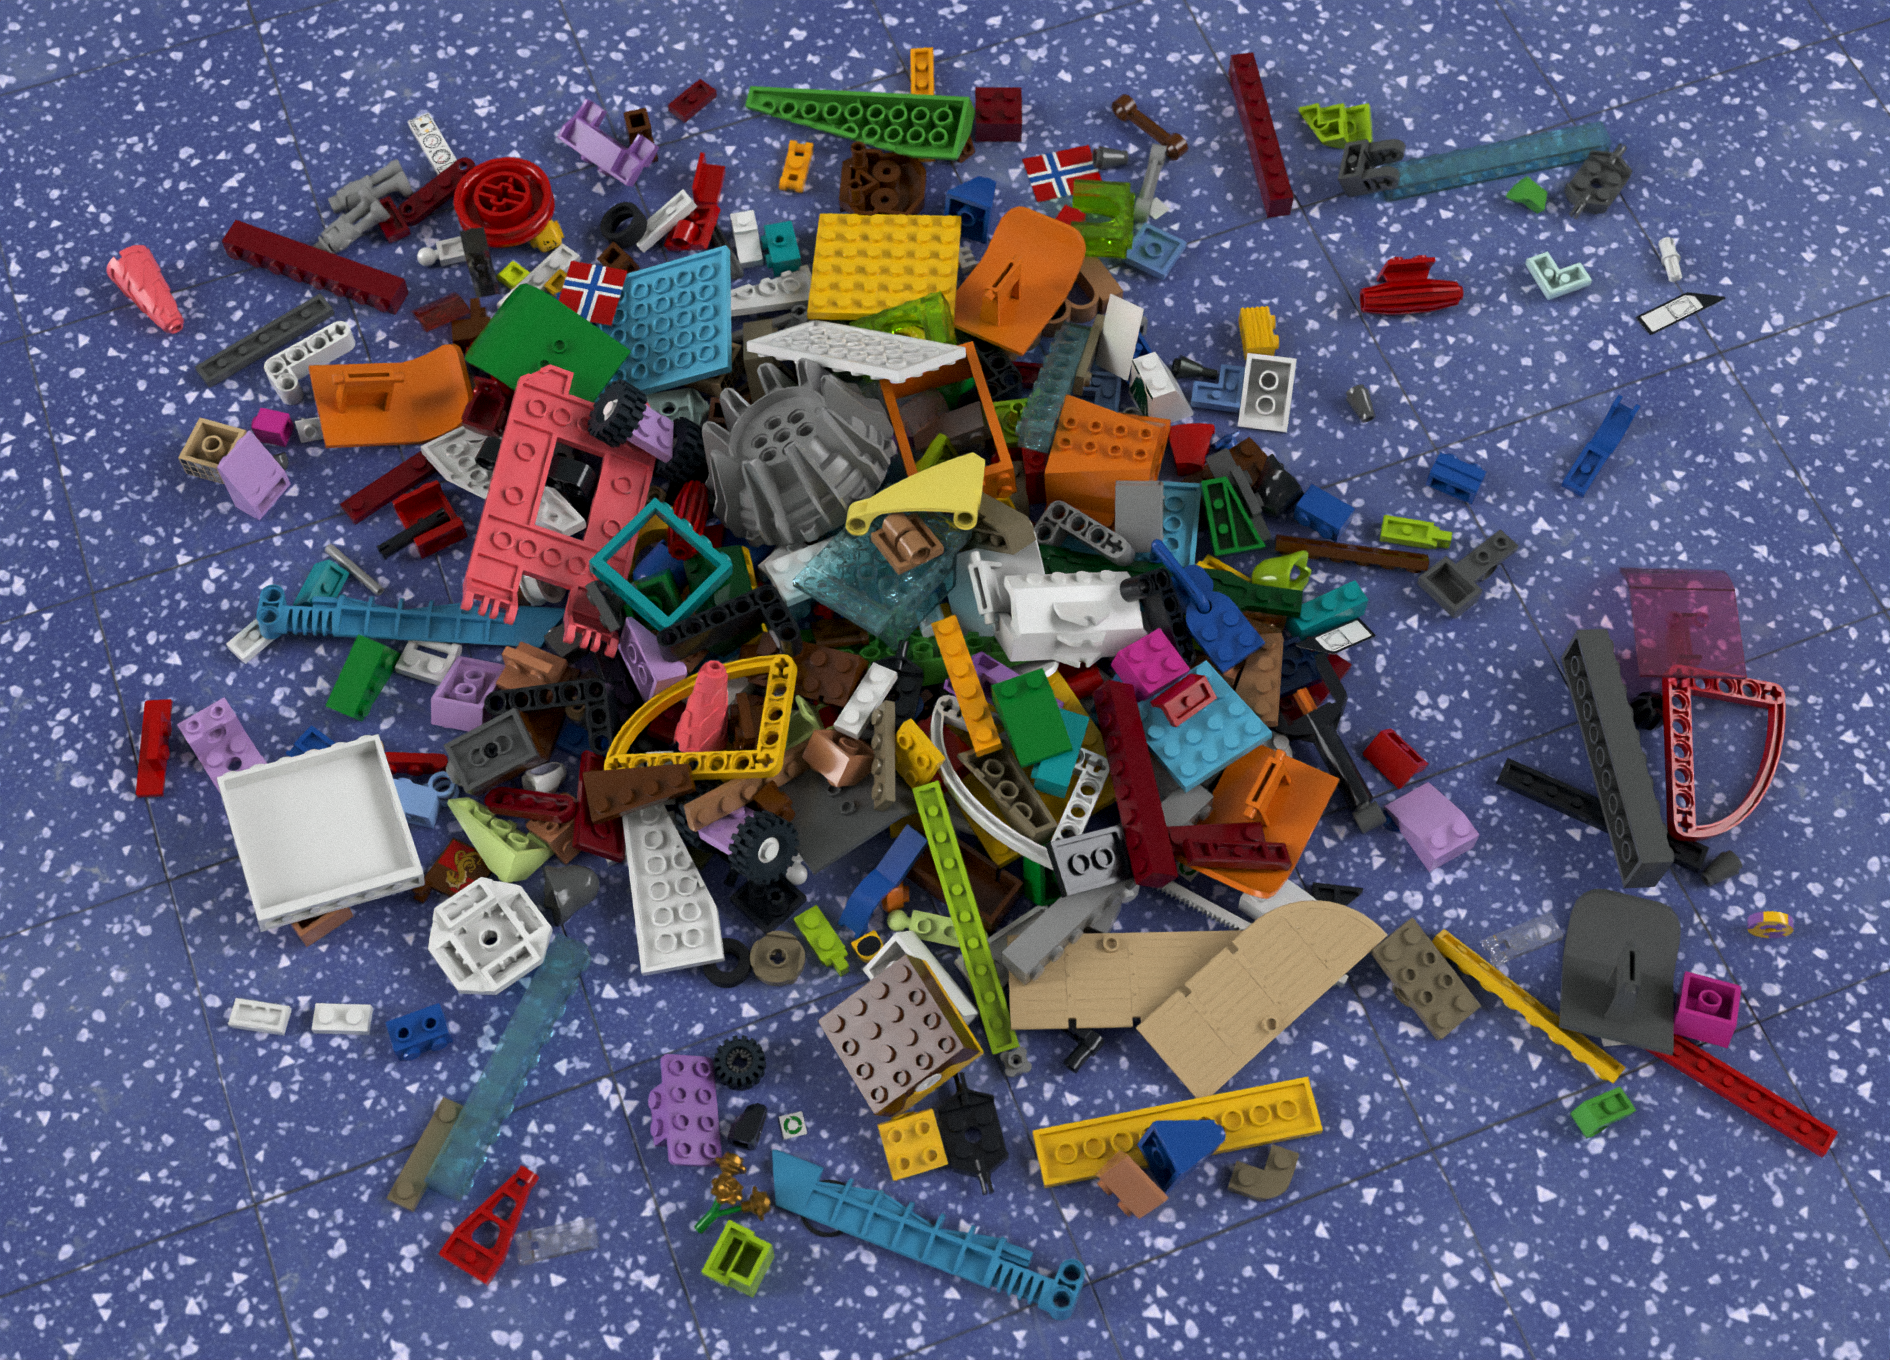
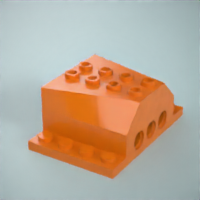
(1097, 449)

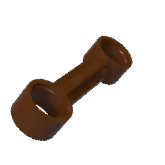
(1126, 108)

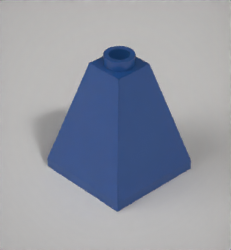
(974, 204)
(1178, 1148)

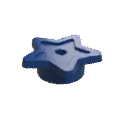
(1226, 441)

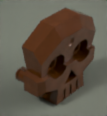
(866, 185)

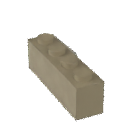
(1012, 793)

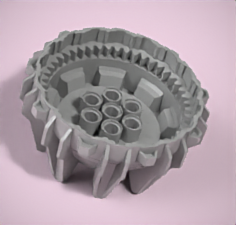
(795, 455)

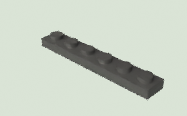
(264, 340)

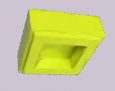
(512, 275)

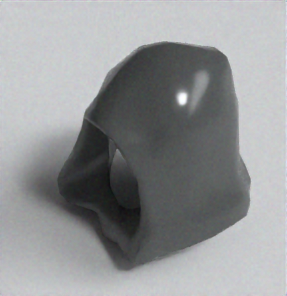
(573, 888)

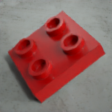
(694, 230)

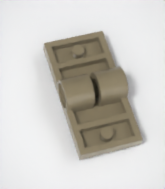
(1424, 979)

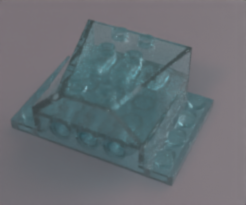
(871, 590)

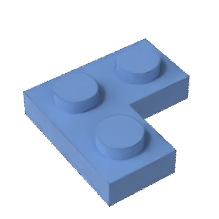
(1105, 389)
(1220, 396)

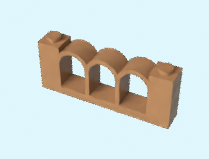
(1097, 285)

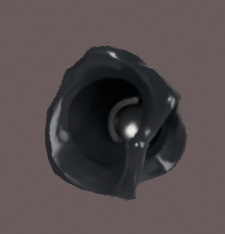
(1276, 488)

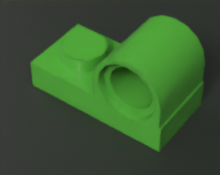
(1601, 1111)

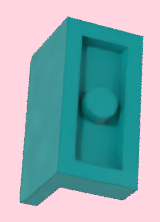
(323, 580)

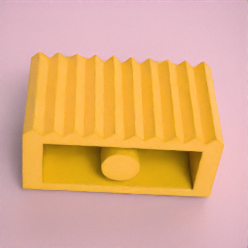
(1257, 331)

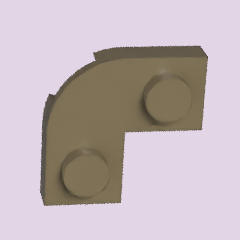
(1265, 1183)

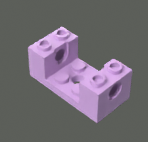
(219, 740)

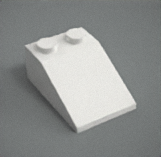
(1267, 392)

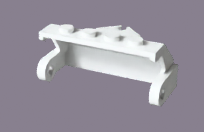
(1067, 617)

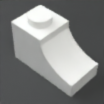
(746, 239)

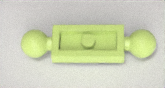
(926, 926)

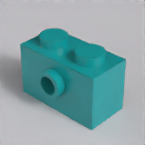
(781, 247)

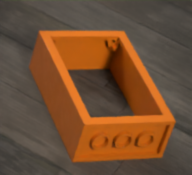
(999, 477)

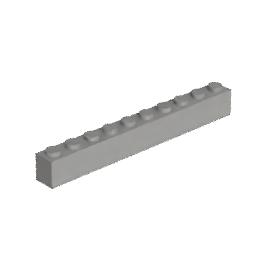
(1070, 915)

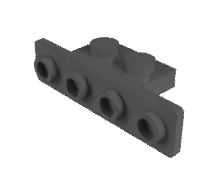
(1222, 465)

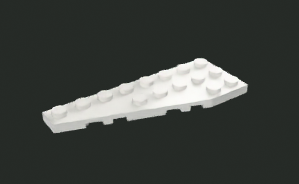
(456, 463)
(671, 903)

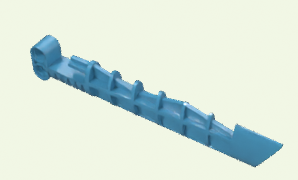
(439, 623)
(891, 1225)

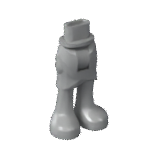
(396, 181)
(343, 232)

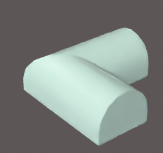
(1555, 281)

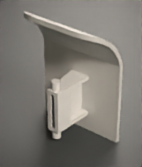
(982, 592)

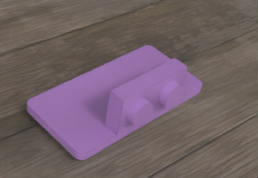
(686, 1111)

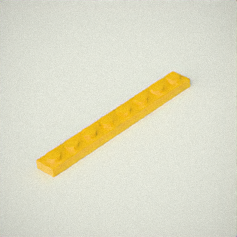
(1534, 1011)

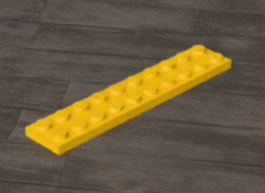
(1247, 1115)

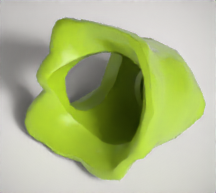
(1277, 571)

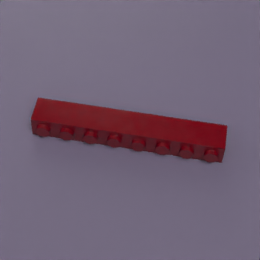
(1260, 135)
(315, 267)
(1134, 784)

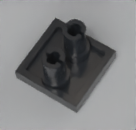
(768, 904)

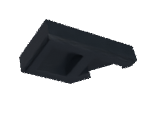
(1335, 893)

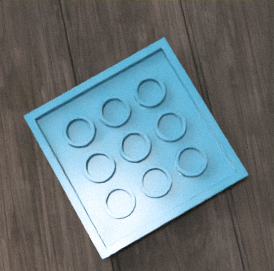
(1208, 738)

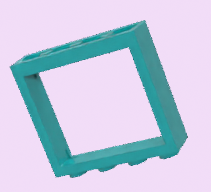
(636, 599)

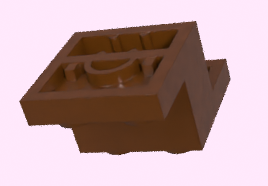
(746, 724)

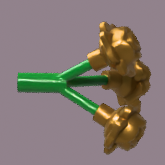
(729, 1190)

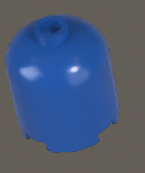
(658, 560)

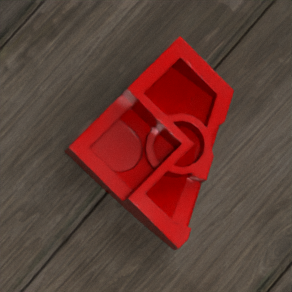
(1190, 446)

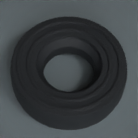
(739, 974)

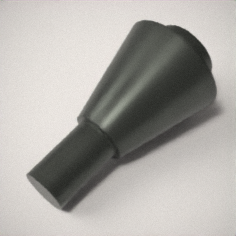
(1187, 368)

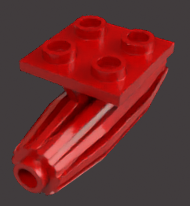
(1409, 289)
(694, 507)

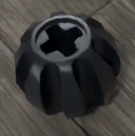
(1648, 710)

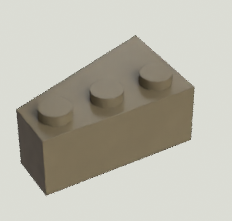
(751, 360)
(1000, 528)

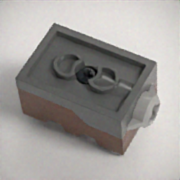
(494, 753)

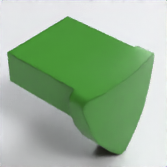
(1529, 194)

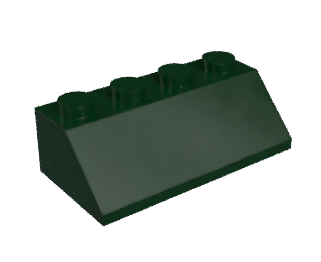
(699, 569)

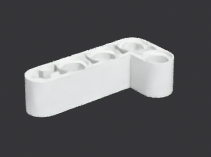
(293, 363)

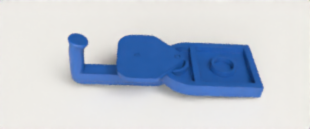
(1223, 631)

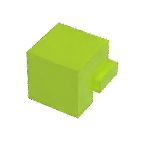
(739, 1259)

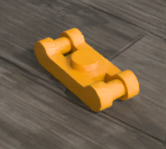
(796, 166)

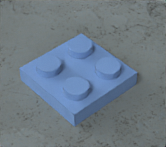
(1154, 251)

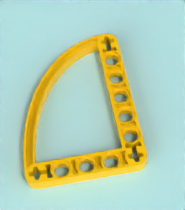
(682, 689)

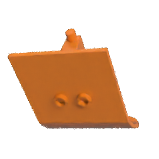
(1020, 280)
(392, 400)
(1280, 795)

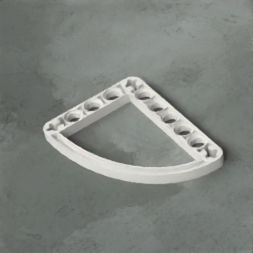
(991, 823)

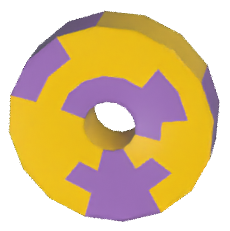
(1770, 924)

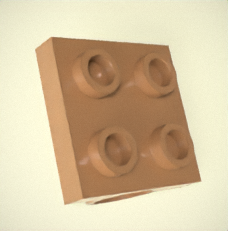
(906, 541)

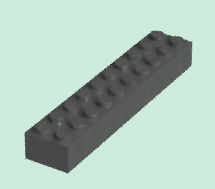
(1616, 759)

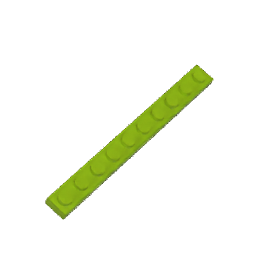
(965, 917)

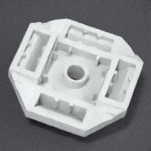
(485, 912)

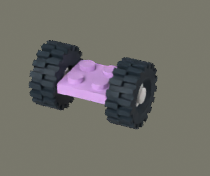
(624, 416)
(754, 841)

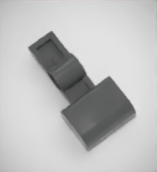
(1455, 584)

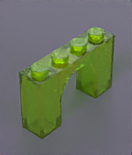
(1108, 199)
(927, 312)

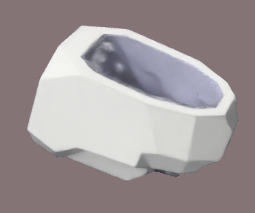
(544, 777)

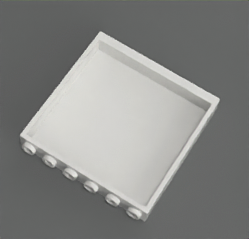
(320, 831)

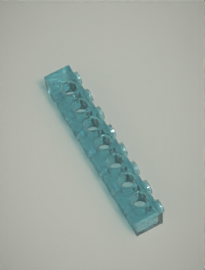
(1049, 391)

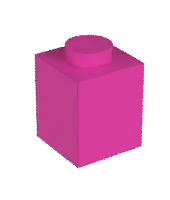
(272, 427)

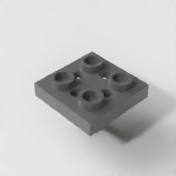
(608, 604)

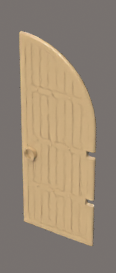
(1112, 978)
(1257, 991)

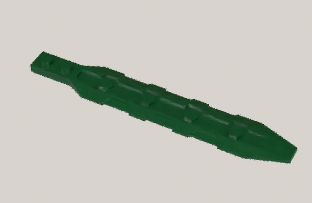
(1243, 593)

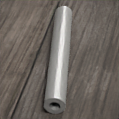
(354, 569)

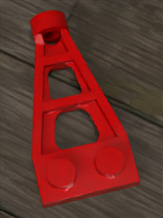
(473, 1257)

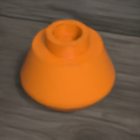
(895, 899)

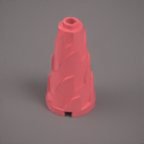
(143, 283)
(706, 714)

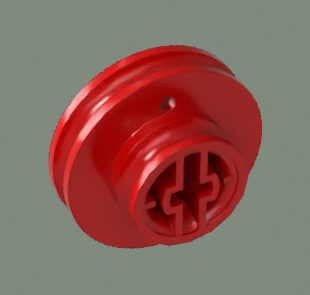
(505, 198)

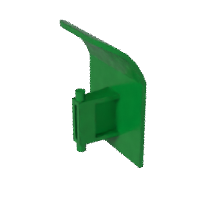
(539, 331)

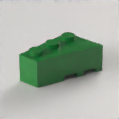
(1227, 521)
(362, 677)

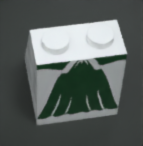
(1156, 389)

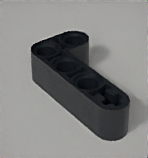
(1161, 608)

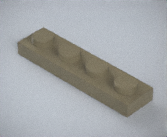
(884, 756)

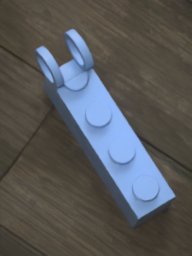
(421, 801)

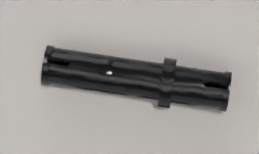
(406, 537)

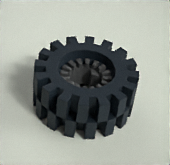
(748, 1051)

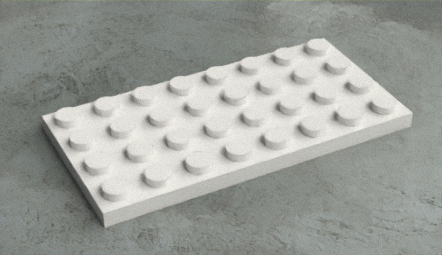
(857, 350)

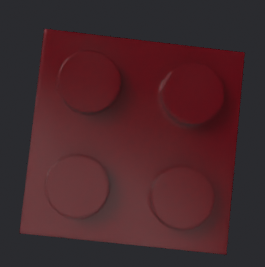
(998, 114)

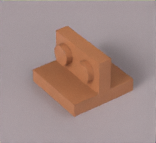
(529, 667)

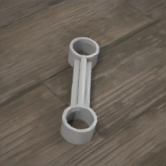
(1154, 167)

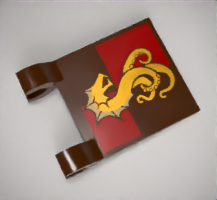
(453, 871)

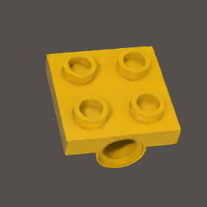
(916, 755)
(912, 1143)

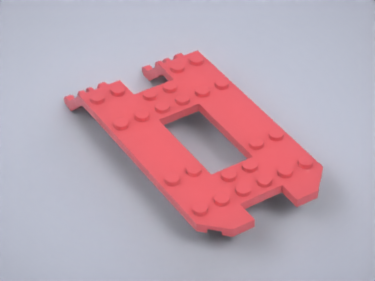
(507, 536)

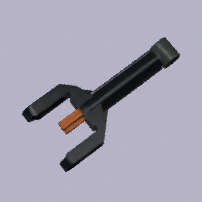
(1320, 728)

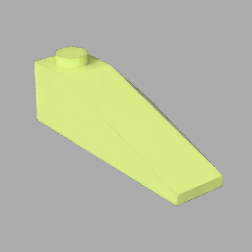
(502, 846)

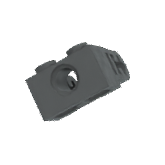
(1359, 162)

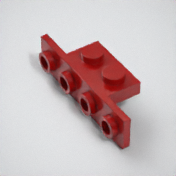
(154, 748)

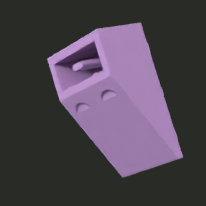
(252, 476)

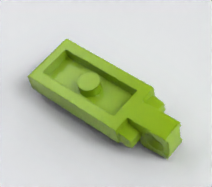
(1413, 533)
(822, 939)

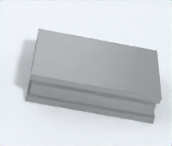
(1139, 513)

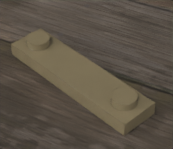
(1083, 375)
(410, 1183)

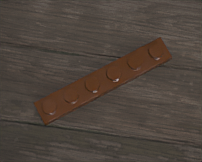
(1360, 554)

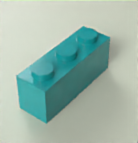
(1328, 611)
(1054, 774)

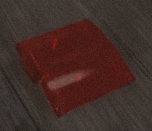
(441, 311)

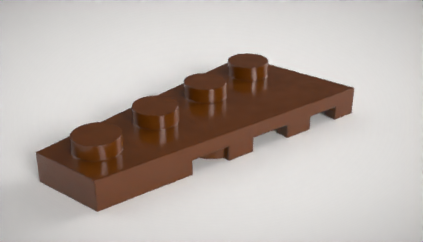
(633, 789)

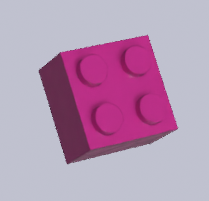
(1150, 665)
(1706, 1009)

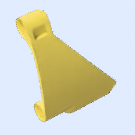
(946, 487)

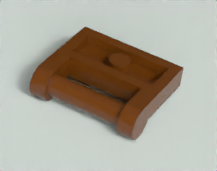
(838, 633)

